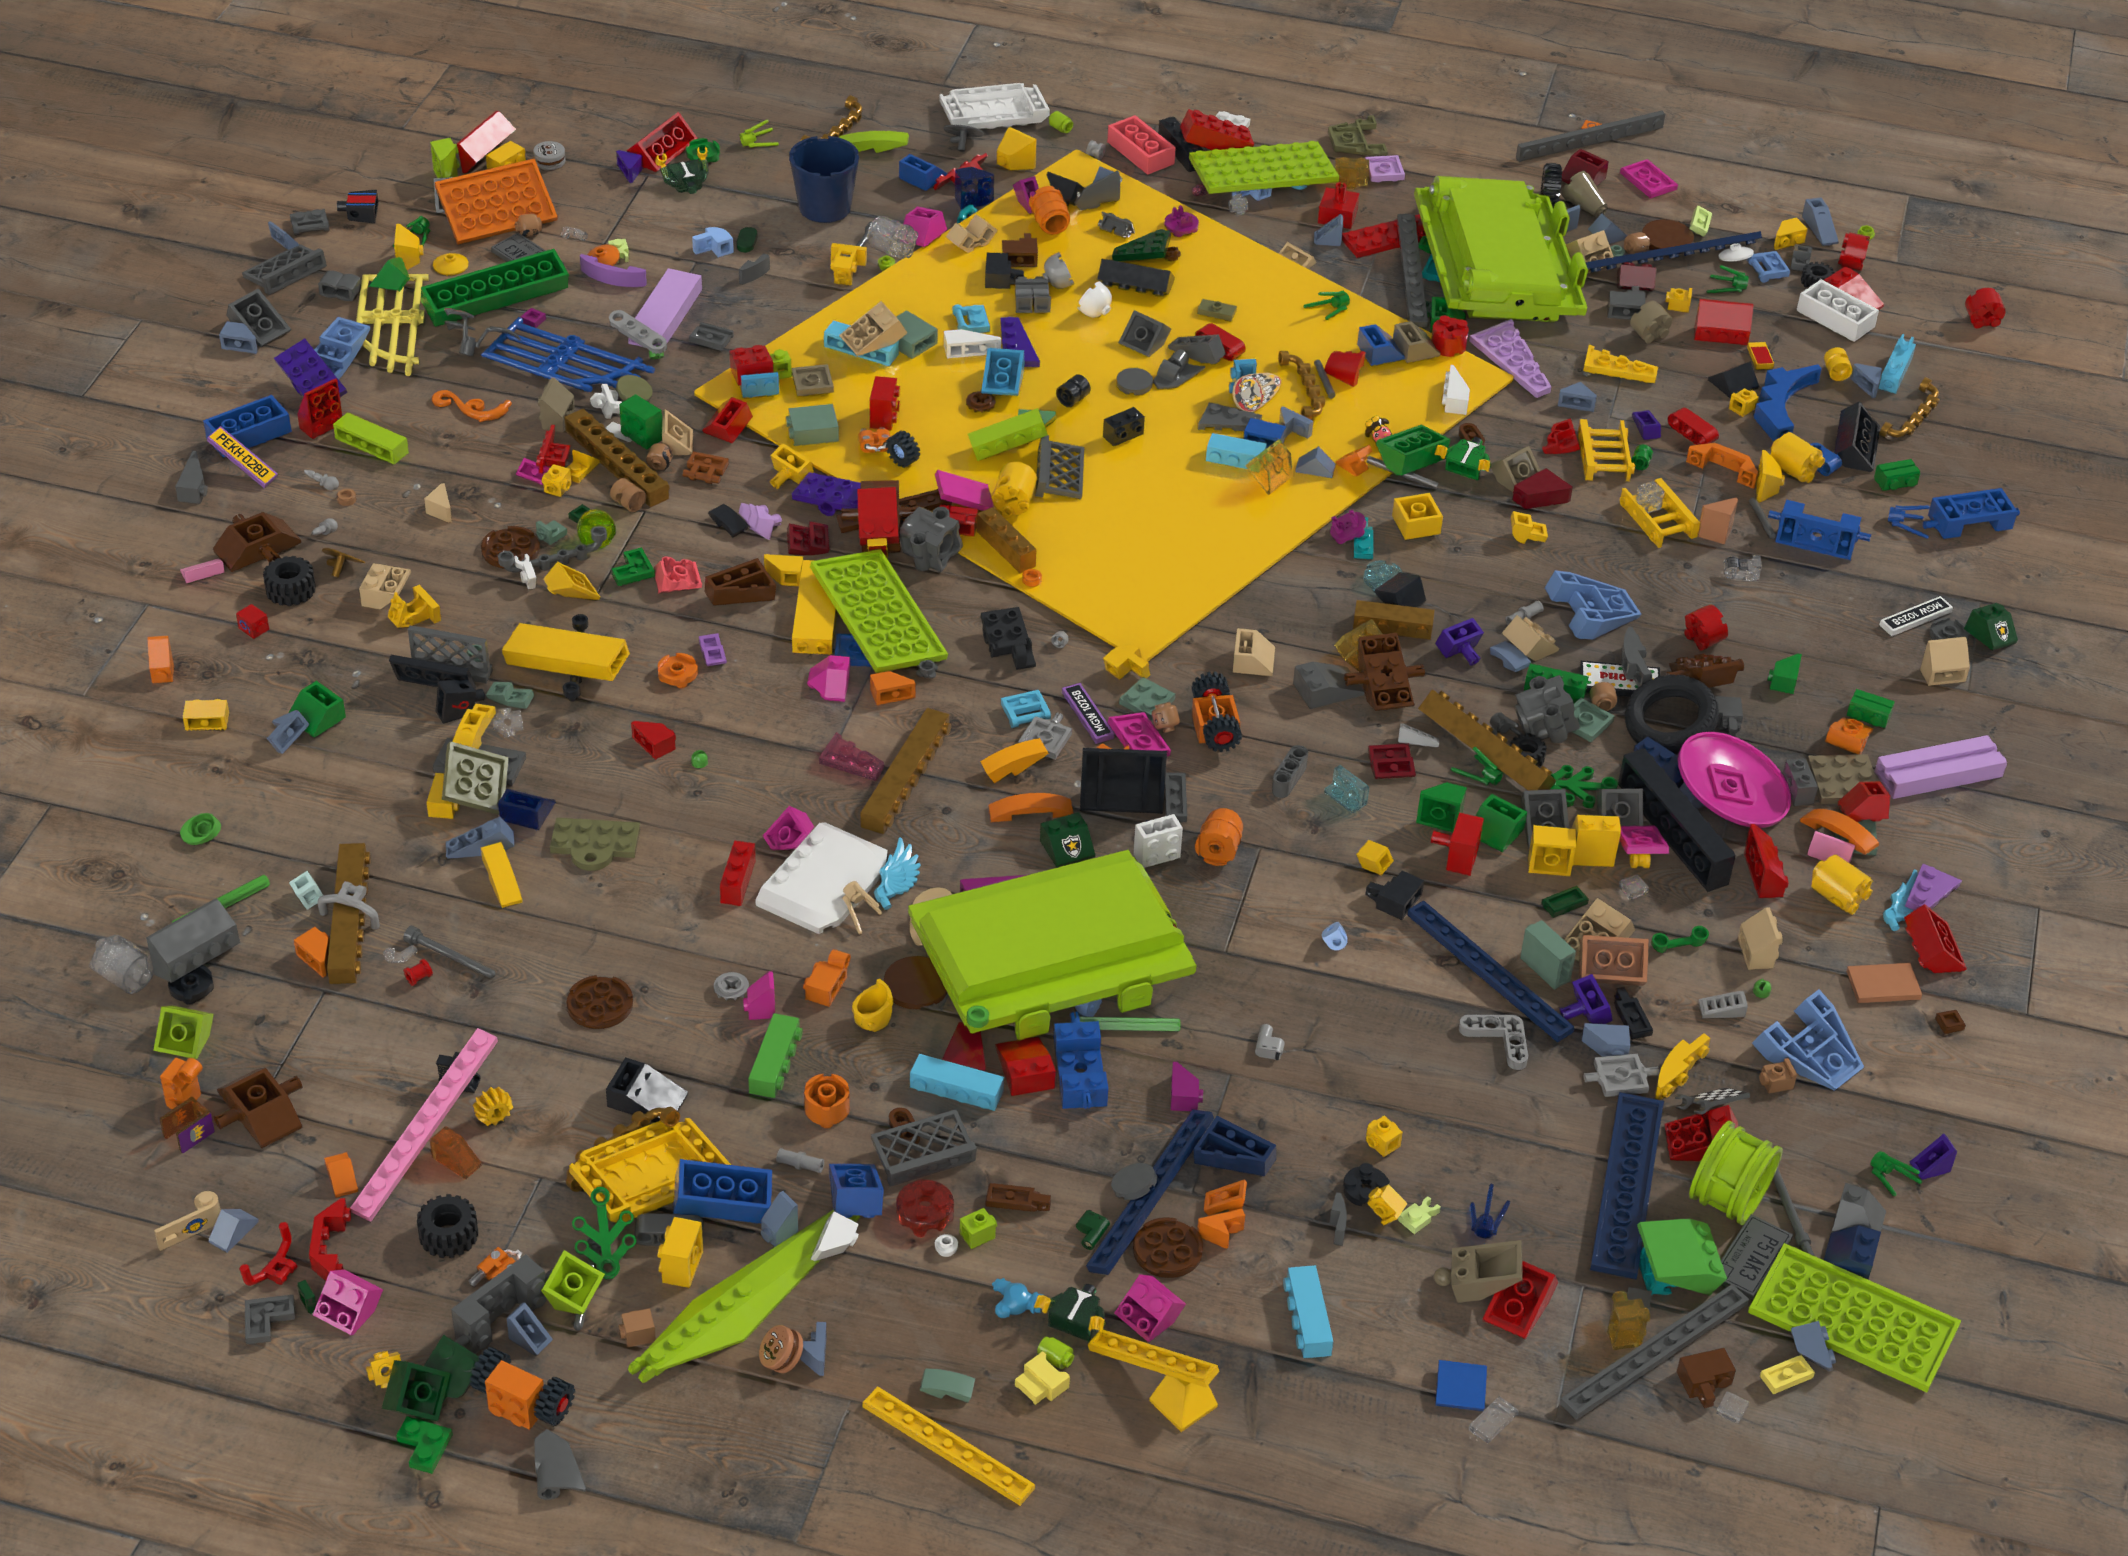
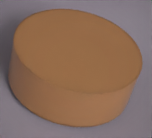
(346, 497)

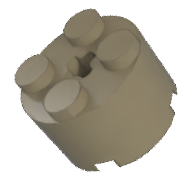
(1651, 322)

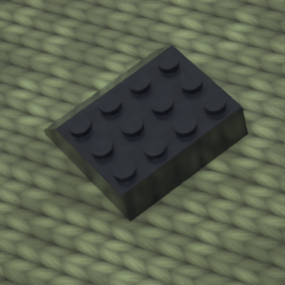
(1122, 780)

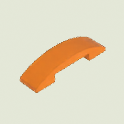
(1028, 804)
(1843, 826)

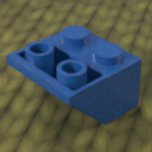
(919, 172)
(1378, 345)

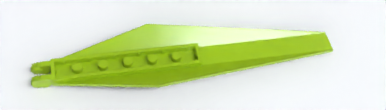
(734, 1306)

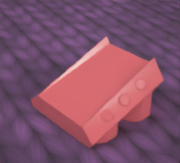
(676, 575)

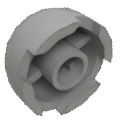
(1057, 272)

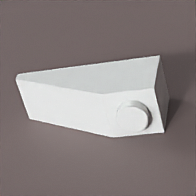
(968, 343)

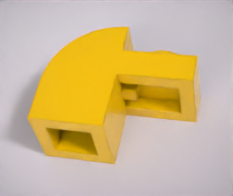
(1126, 658)

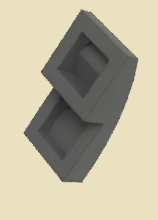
(1800, 257)
(753, 270)
(1338, 1218)

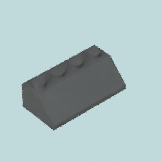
(192, 941)

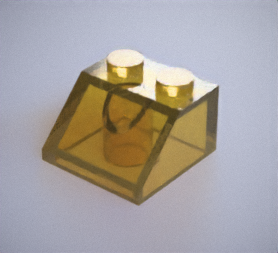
(1272, 466)

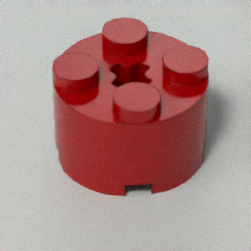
(1855, 251)
(1985, 308)
(1450, 335)
(1705, 627)

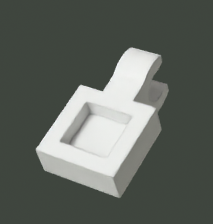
(527, 574)

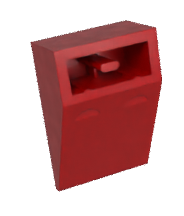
(320, 409)
(1692, 1135)

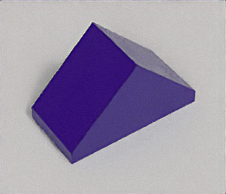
(629, 164)
(1935, 1159)

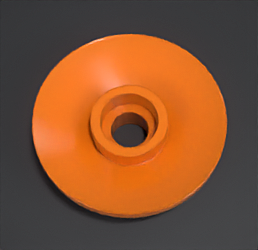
(606, 254)

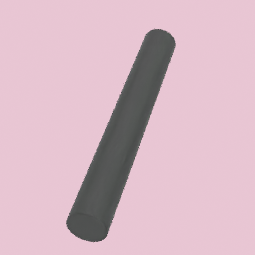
(1324, 378)
(1762, 517)

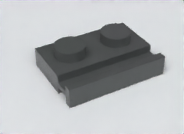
(711, 336)

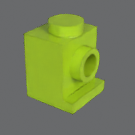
(781, 361)

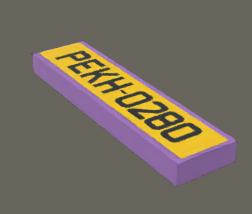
(242, 457)

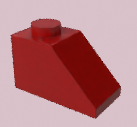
(654, 738)

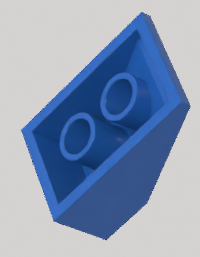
(856, 1190)

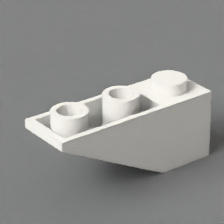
(1456, 393)

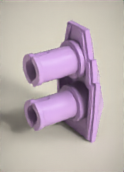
(759, 519)

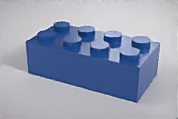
(252, 422)
(722, 1191)

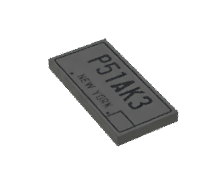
(515, 247)
(1752, 1255)

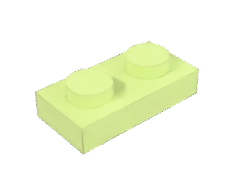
(1700, 221)

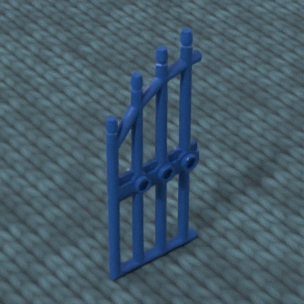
(560, 356)

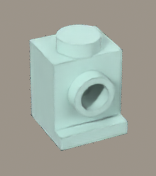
(306, 889)

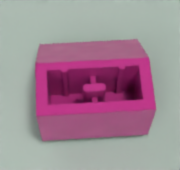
(927, 223)
(347, 1301)
(1149, 1307)

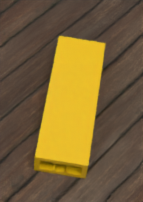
(813, 616)
(565, 652)

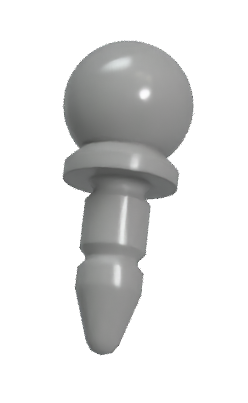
(330, 483)
(327, 526)

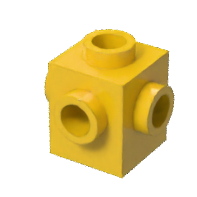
(557, 480)
(1383, 1136)
(381, 1360)

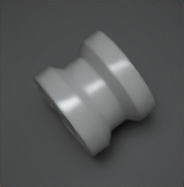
(1095, 149)

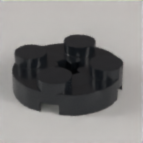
(191, 993)
(1363, 1175)

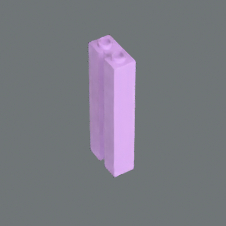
(669, 303)
(1940, 767)

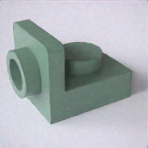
(550, 532)

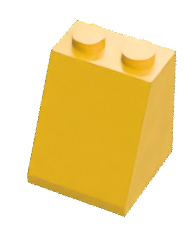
(1596, 840)

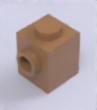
(637, 1328)

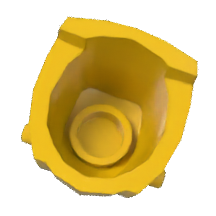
(873, 1007)

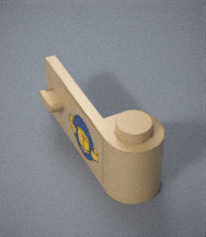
(203, 1218)

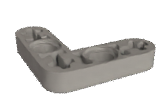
(1503, 1029)

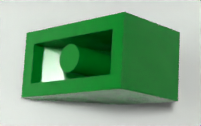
(1785, 674)

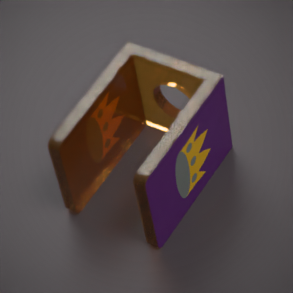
(187, 1124)

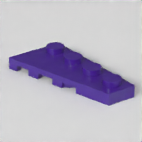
(1015, 338)

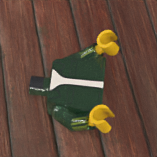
(685, 175)
(1074, 1311)

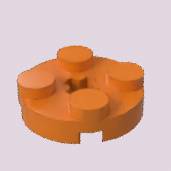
(669, 672)

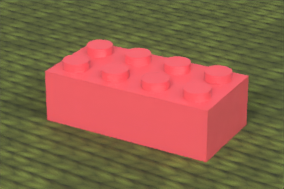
(1141, 144)

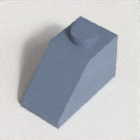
(1612, 232)
(237, 338)
(1607, 1039)
(780, 1220)

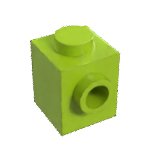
(978, 1228)

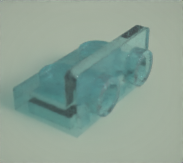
(1348, 790)

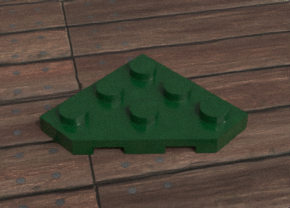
(1146, 247)

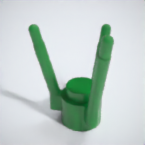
(420, 226)
(1739, 281)
(1340, 300)
(1491, 772)
(1885, 1164)

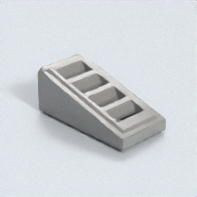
(1413, 736)
(1735, 1000)

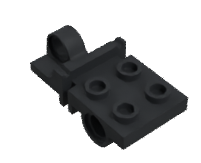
(1006, 635)

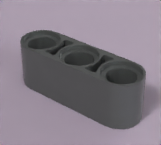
(1290, 771)
(651, 1227)

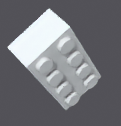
(1837, 310)

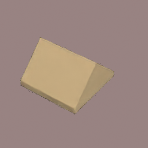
(676, 434)

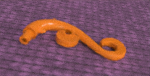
(467, 408)

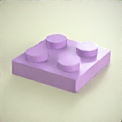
(1385, 168)

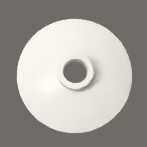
(1736, 253)

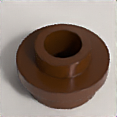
(1172, 254)

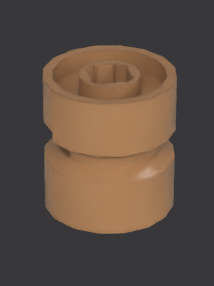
(628, 495)

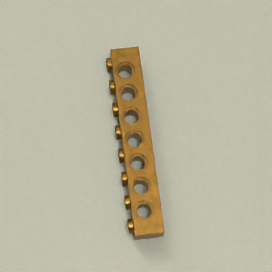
(616, 456)

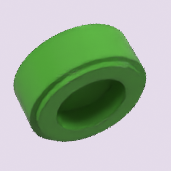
(977, 1016)

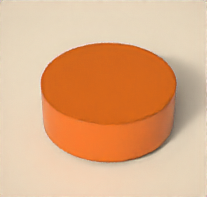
(1032, 577)

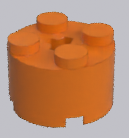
(826, 1099)

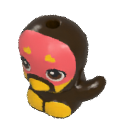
(1376, 427)

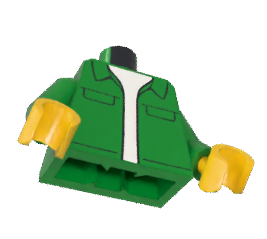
(1465, 458)

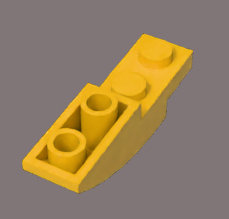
(474, 725)
(1678, 1062)

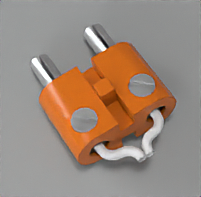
(873, 441)
(494, 1264)

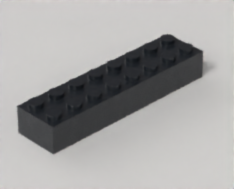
(1678, 821)

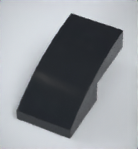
(729, 519)

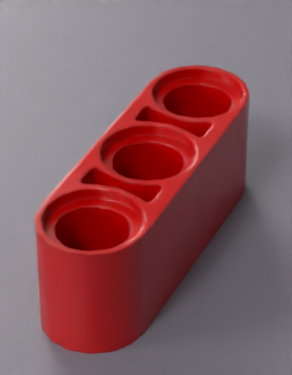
(1232, 345)
(1692, 427)

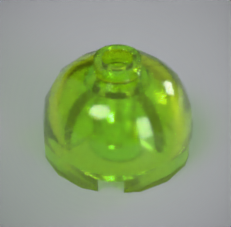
(595, 518)

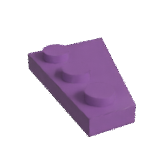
(1930, 887)

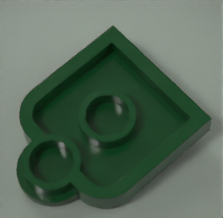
(456, 1360)

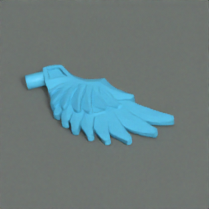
(897, 874)
(1898, 910)

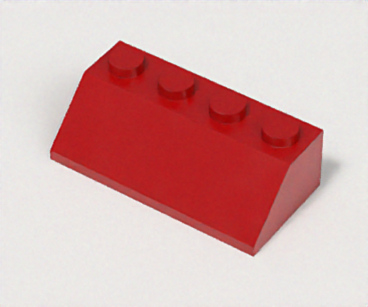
(667, 138)

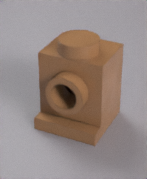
(1778, 1076)

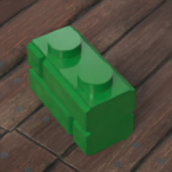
(1897, 475)
(1870, 708)

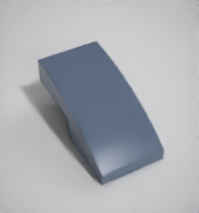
(1512, 657)

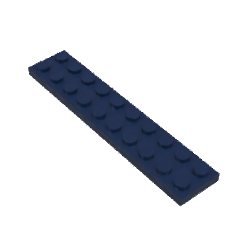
(1627, 1186)

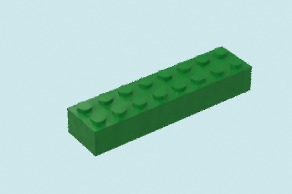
(495, 286)

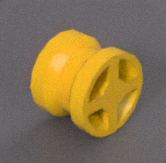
(1640, 860)

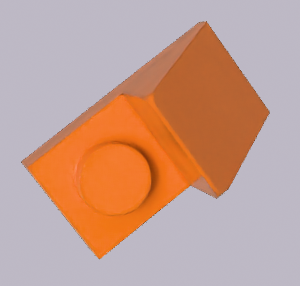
(1355, 461)
(341, 1174)
(1226, 1197)
(1218, 1226)

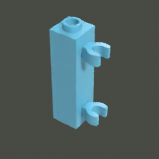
(1897, 365)

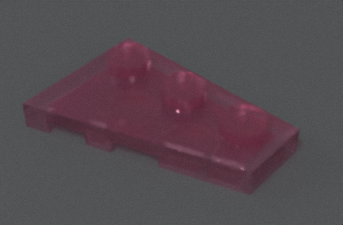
(848, 758)

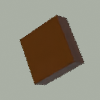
(1950, 1021)

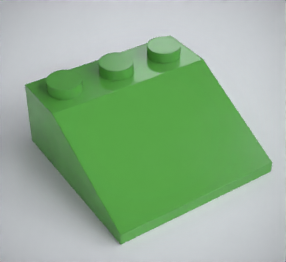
(1683, 1254)

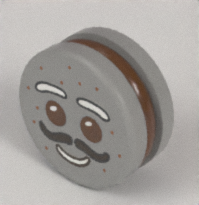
(549, 155)

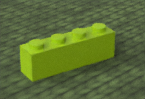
(1007, 434)
(371, 438)

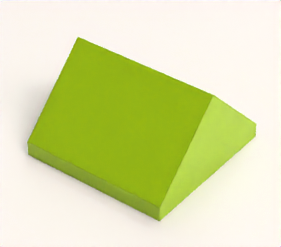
(571, 1284)

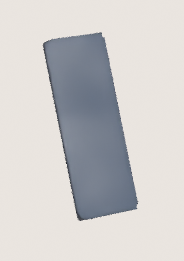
(281, 236)

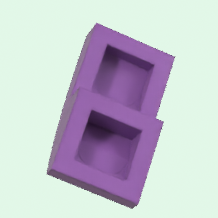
(712, 649)

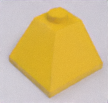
(1017, 151)
(407, 246)
(1769, 477)
(569, 583)
(1183, 1401)

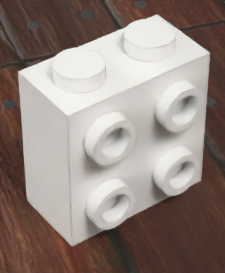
(1158, 841)

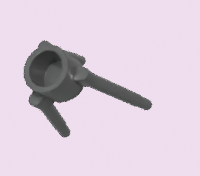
(1502, 724)

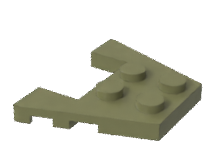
(1350, 138)

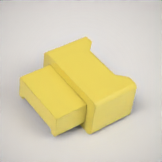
(1042, 1380)

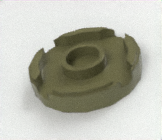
(631, 385)

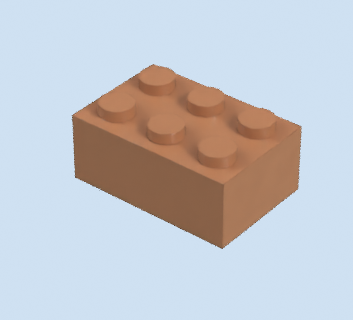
(1614, 959)

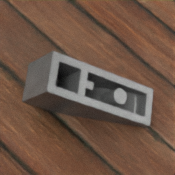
(1200, 348)
(191, 483)

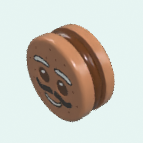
(781, 1349)

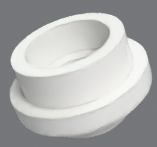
(946, 1245)

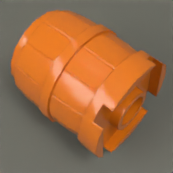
(1050, 210)
(1219, 837)

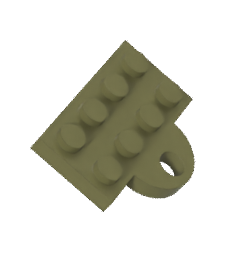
(594, 840)

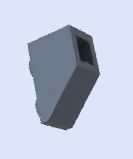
(1811, 1344)

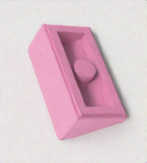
(203, 570)
(1824, 846)

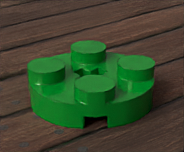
(712, 153)

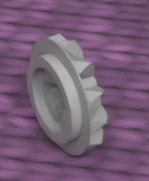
(731, 979)

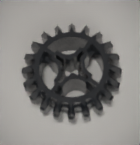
(1551, 182)

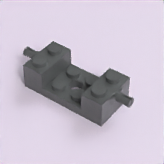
(514, 1285)

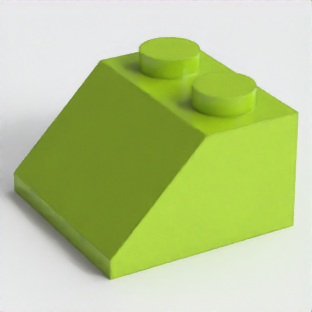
(444, 158)
(182, 1031)

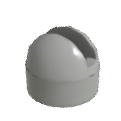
(1056, 642)

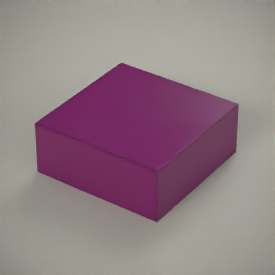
(533, 317)

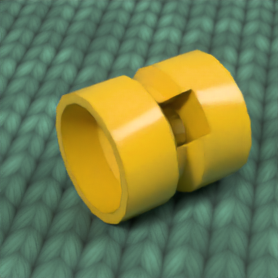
(1838, 364)

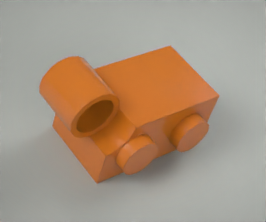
(827, 978)
(181, 1081)

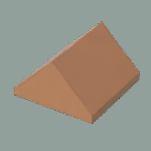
(1717, 520)

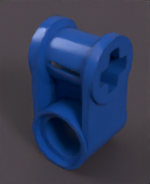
(1832, 460)

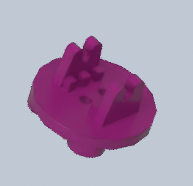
(1181, 222)
(1348, 526)

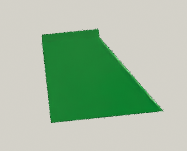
(392, 275)

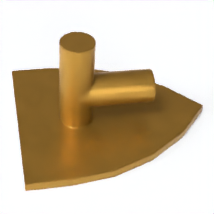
(338, 563)

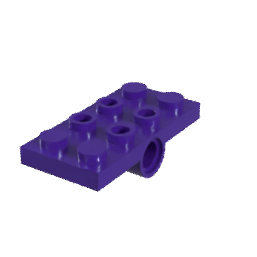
(305, 368)
(827, 493)

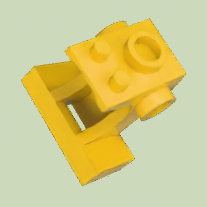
(845, 266)
(414, 612)

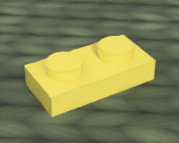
(1787, 1374)

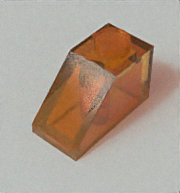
(454, 1152)

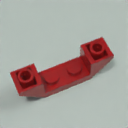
(329, 1220)

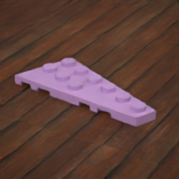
(1512, 355)

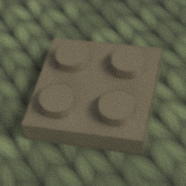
(812, 380)

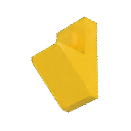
(581, 466)

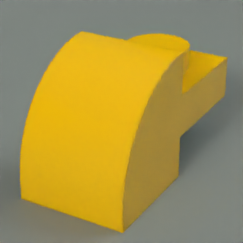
(1525, 529)

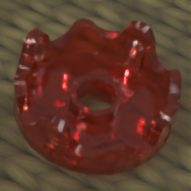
(921, 1217)

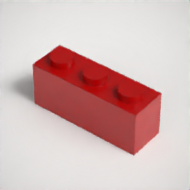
(737, 873)

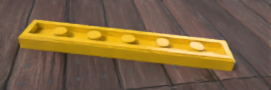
(1153, 1358)

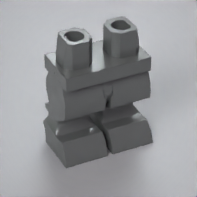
(1030, 291)

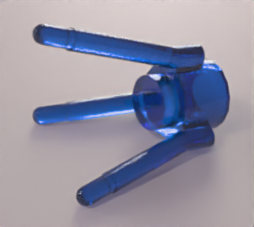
(1484, 1225)

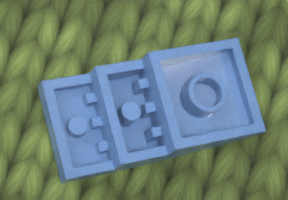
(341, 344)

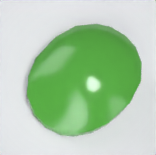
(200, 829)

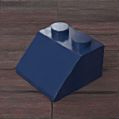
(1853, 1249)

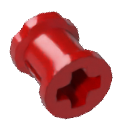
(418, 972)

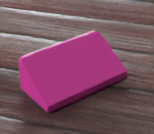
(530, 471)

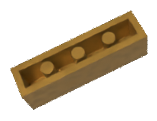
(1006, 540)
(1397, 619)

